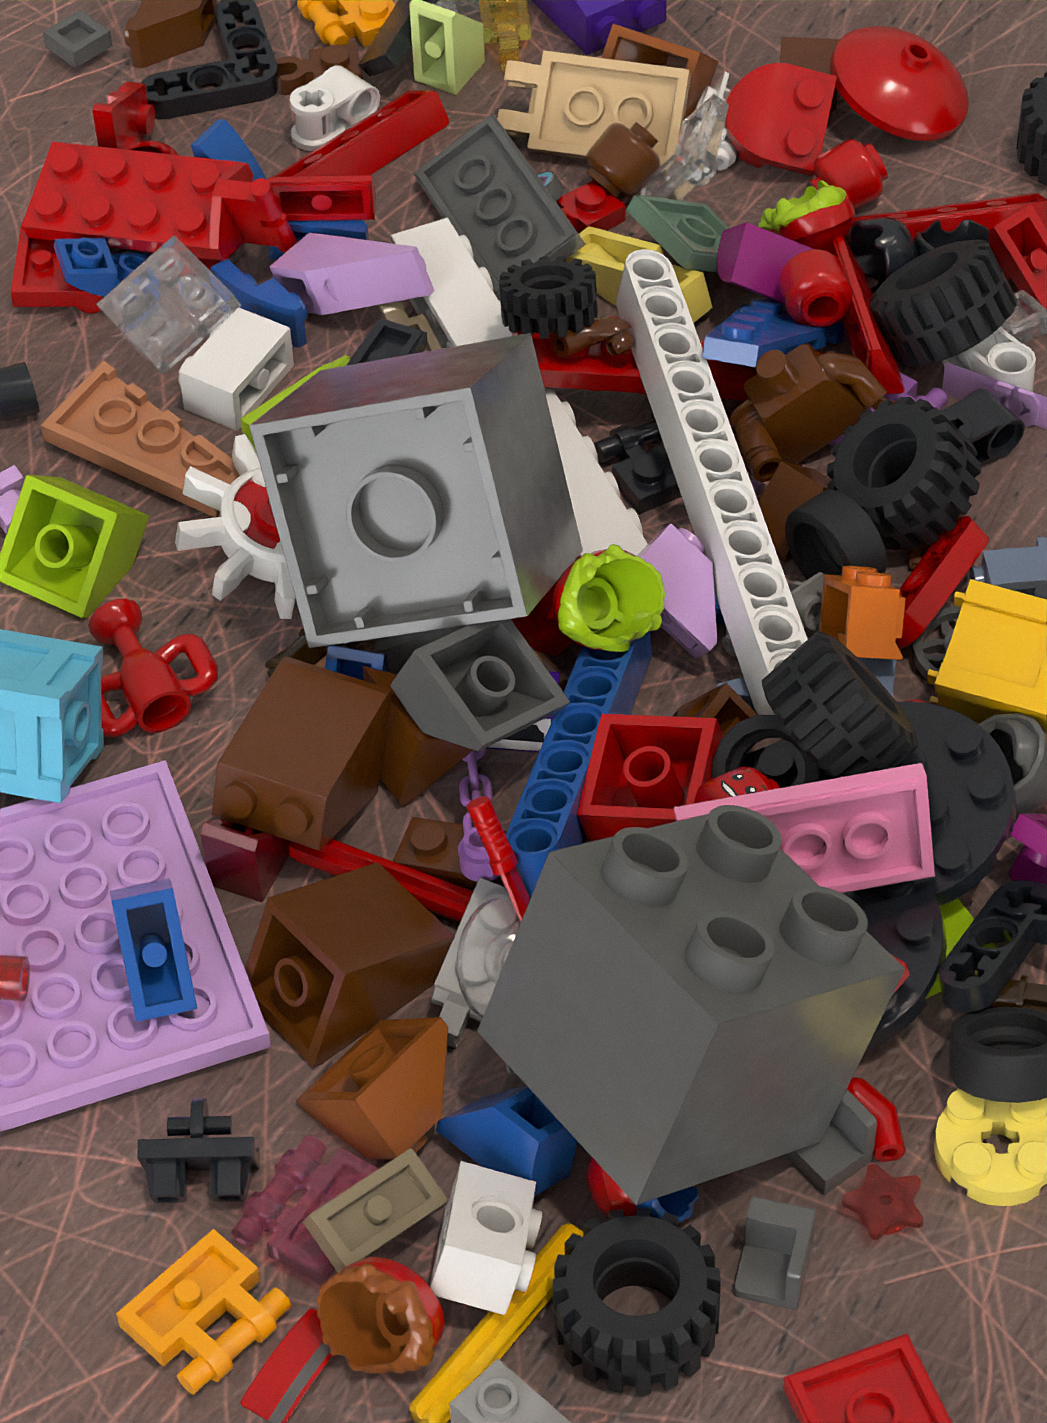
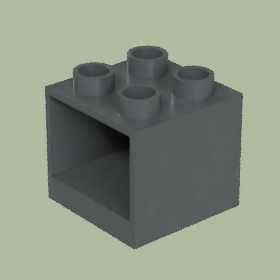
(418, 492)
(688, 999)

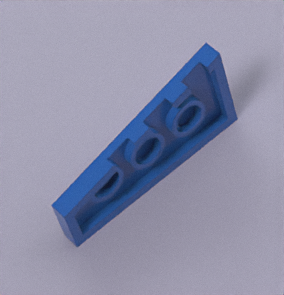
(763, 328)

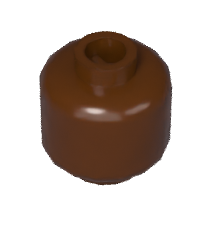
(623, 159)

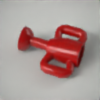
(149, 684)

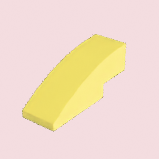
(608, 254)

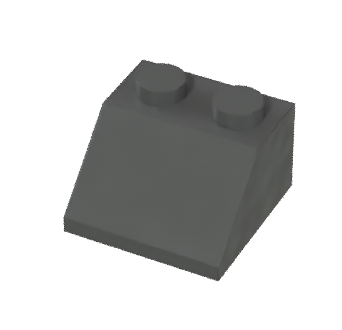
(477, 685)

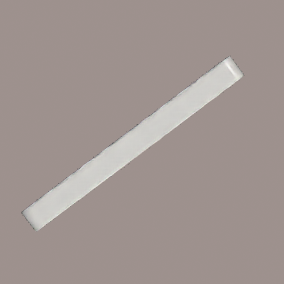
(709, 471)

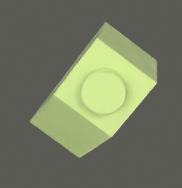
(444, 46)

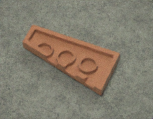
(133, 438)

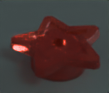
(882, 1218)

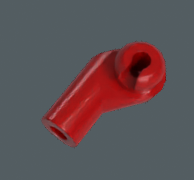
(888, 1138)

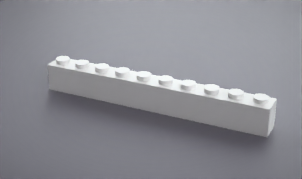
(468, 312)

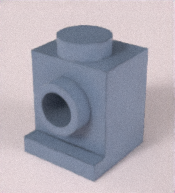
(1015, 569)

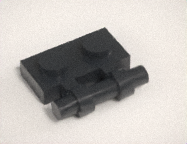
(642, 476)

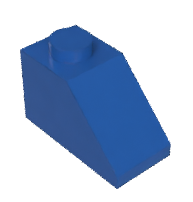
(153, 949)

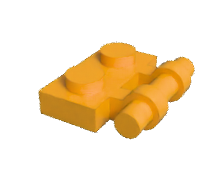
(356, 19)
(191, 1297)

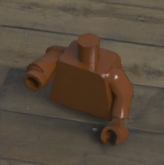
(800, 406)

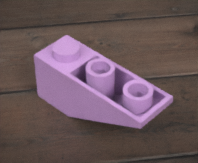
(351, 273)

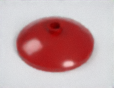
(899, 83)

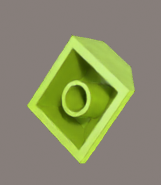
(69, 544)

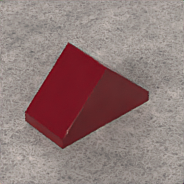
(242, 858)

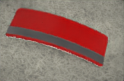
(289, 1371)

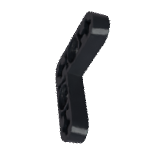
(232, 74)
(1011, 915)

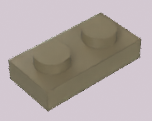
(376, 1210)

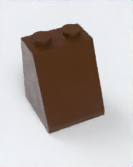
(304, 754)
(342, 958)

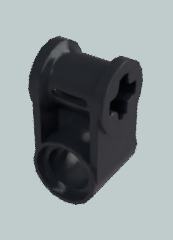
(986, 424)

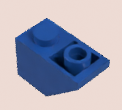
(513, 1136)

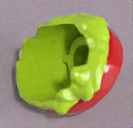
(812, 218)
(608, 599)

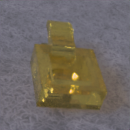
(505, 24)

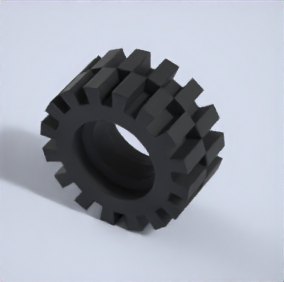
(548, 297)

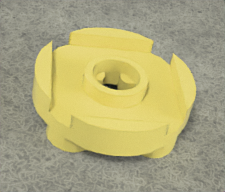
(988, 1175)

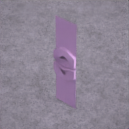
(1026, 405)

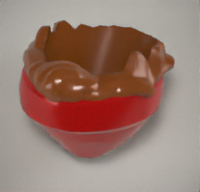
(380, 1317)

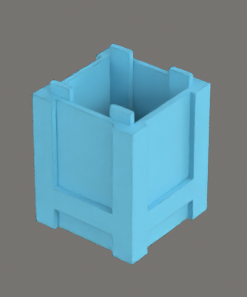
(47, 713)

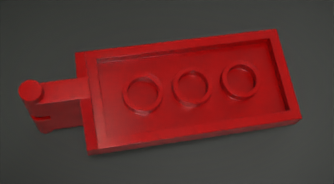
(148, 197)

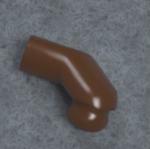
(611, 330)

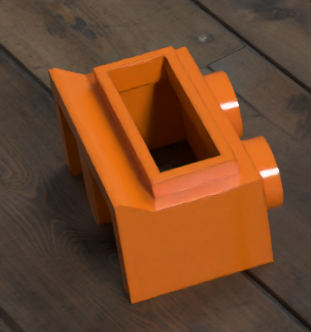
(863, 612)

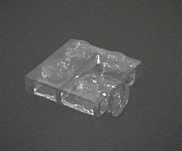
(168, 305)

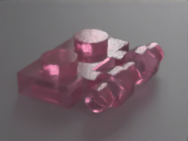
(267, 1210)

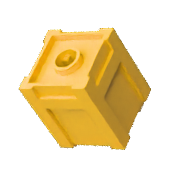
(995, 656)

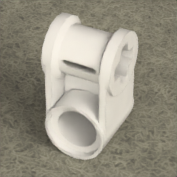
(330, 106)
(1001, 359)

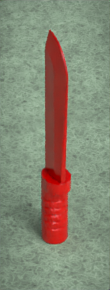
(499, 851)

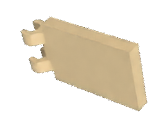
(583, 95)

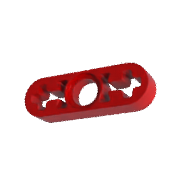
(938, 576)

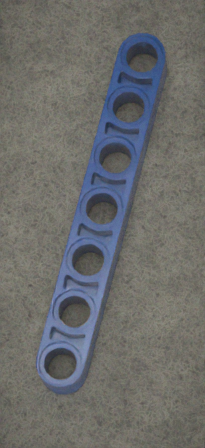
(549, 804)

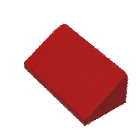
(325, 197)

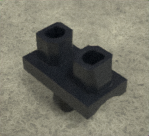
(227, 1157)

